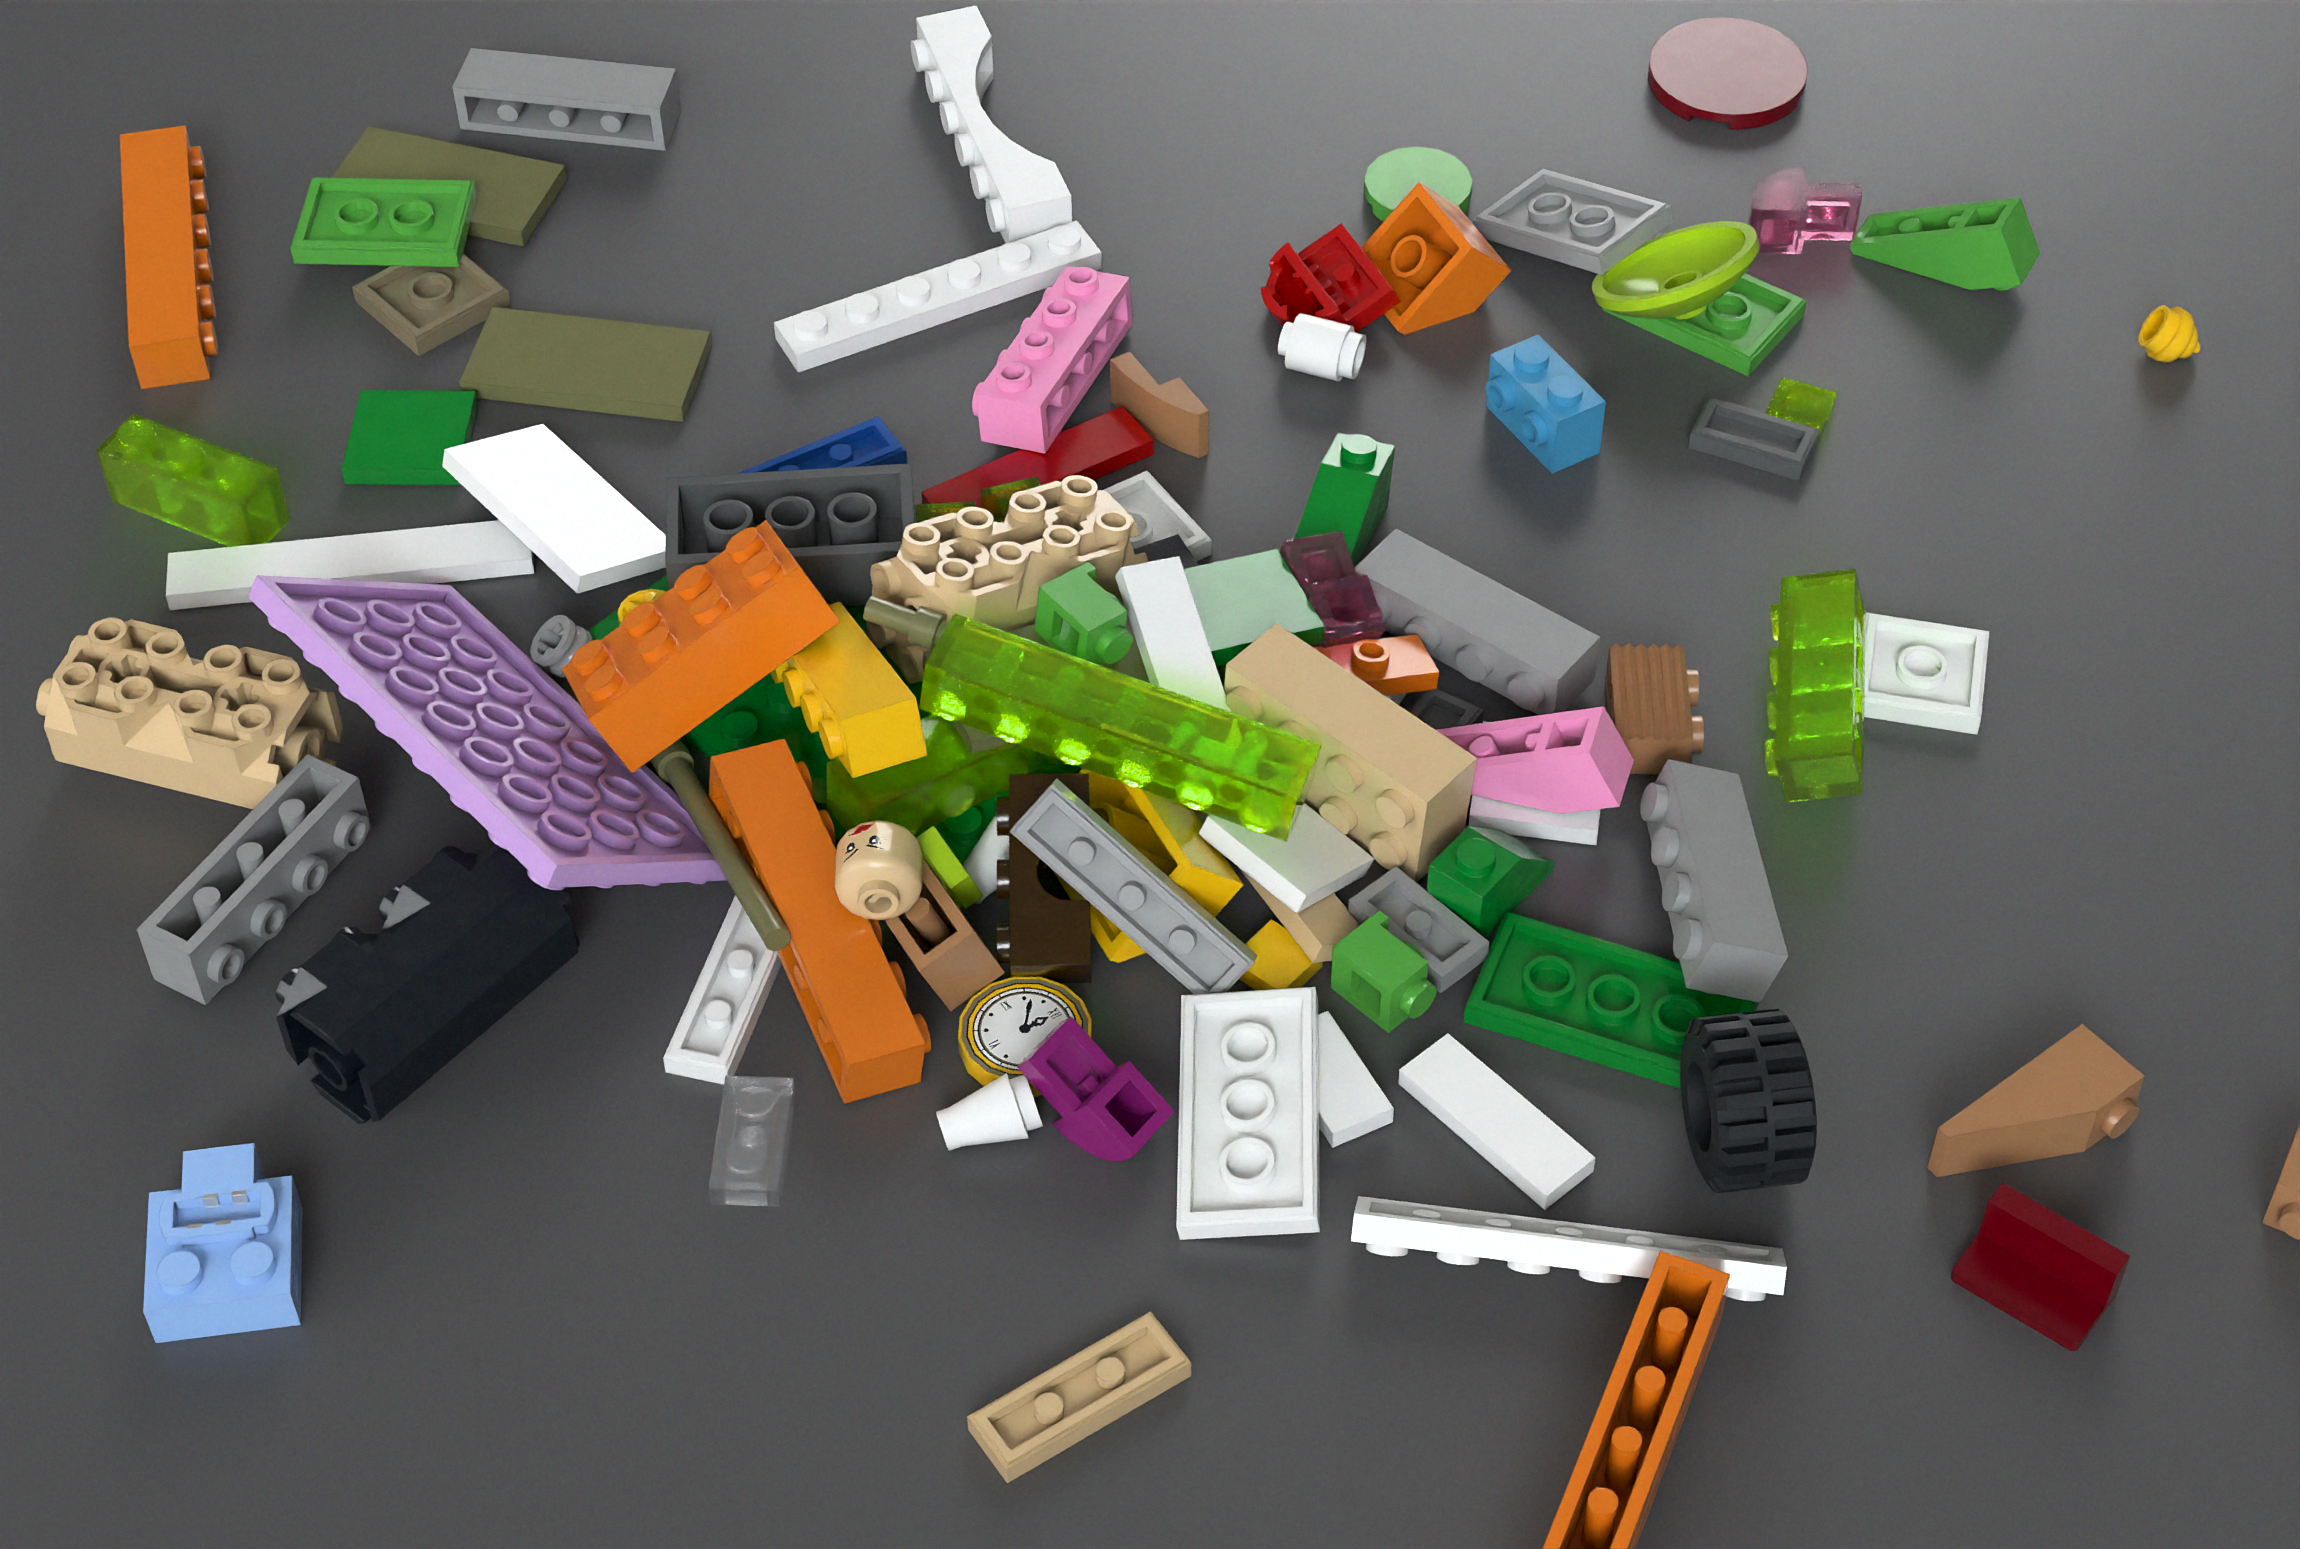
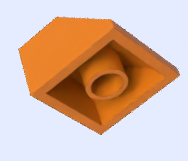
(1433, 261)

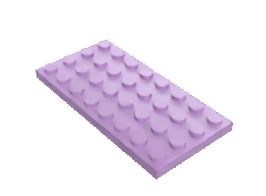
(491, 731)

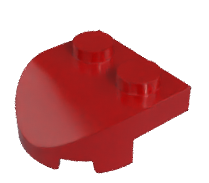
(1328, 282)

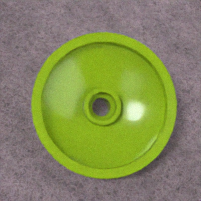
(1678, 271)

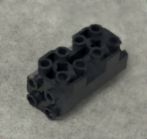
(447, 965)

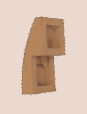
(1165, 410)

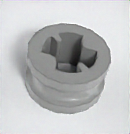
(557, 643)

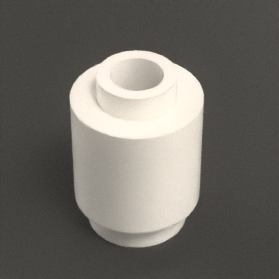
(1322, 347)

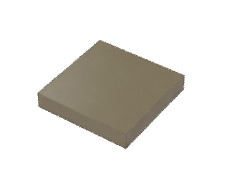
(430, 303)

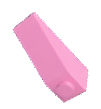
(1549, 760)

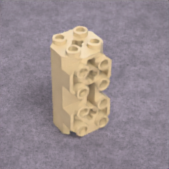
(995, 568)
(207, 728)

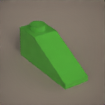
(1956, 244)

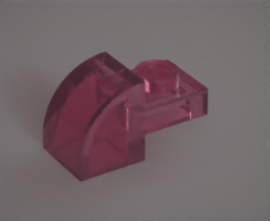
(1792, 210)
(1334, 589)

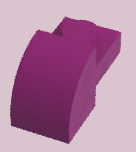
(1099, 1105)

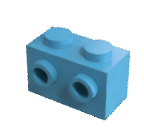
(1545, 403)

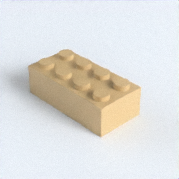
(1379, 768)

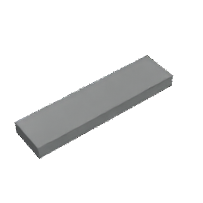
(1132, 892)

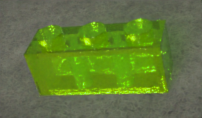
(193, 483)

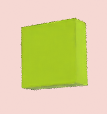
(948, 868)

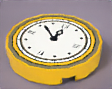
(1010, 1020)

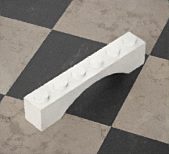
(1019, 187)

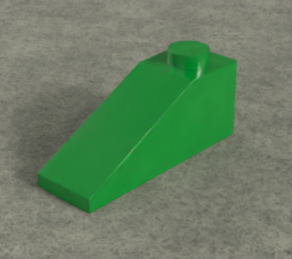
(1350, 491)

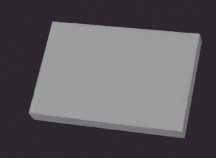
(1573, 221)

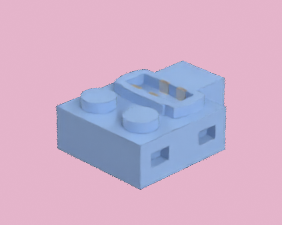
(223, 1249)

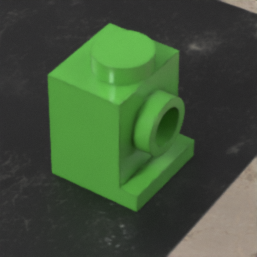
(1082, 617)
(1381, 974)

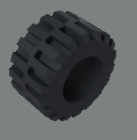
(1748, 1100)

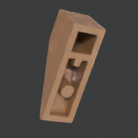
(2044, 1109)

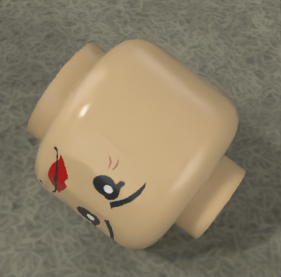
(878, 870)

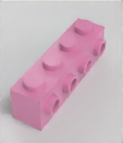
(1053, 359)

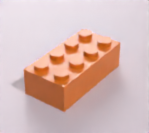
(698, 645)

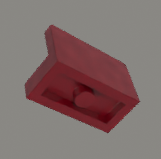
(2041, 1268)

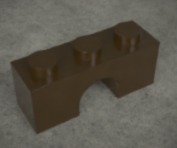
(1044, 933)

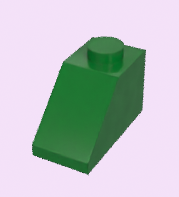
(1486, 876)

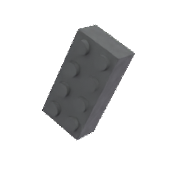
(827, 519)

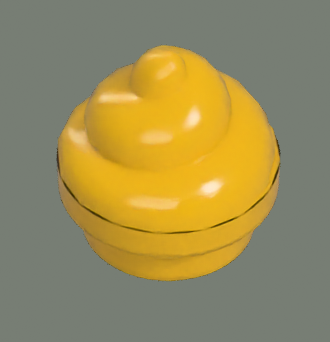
(2169, 334)

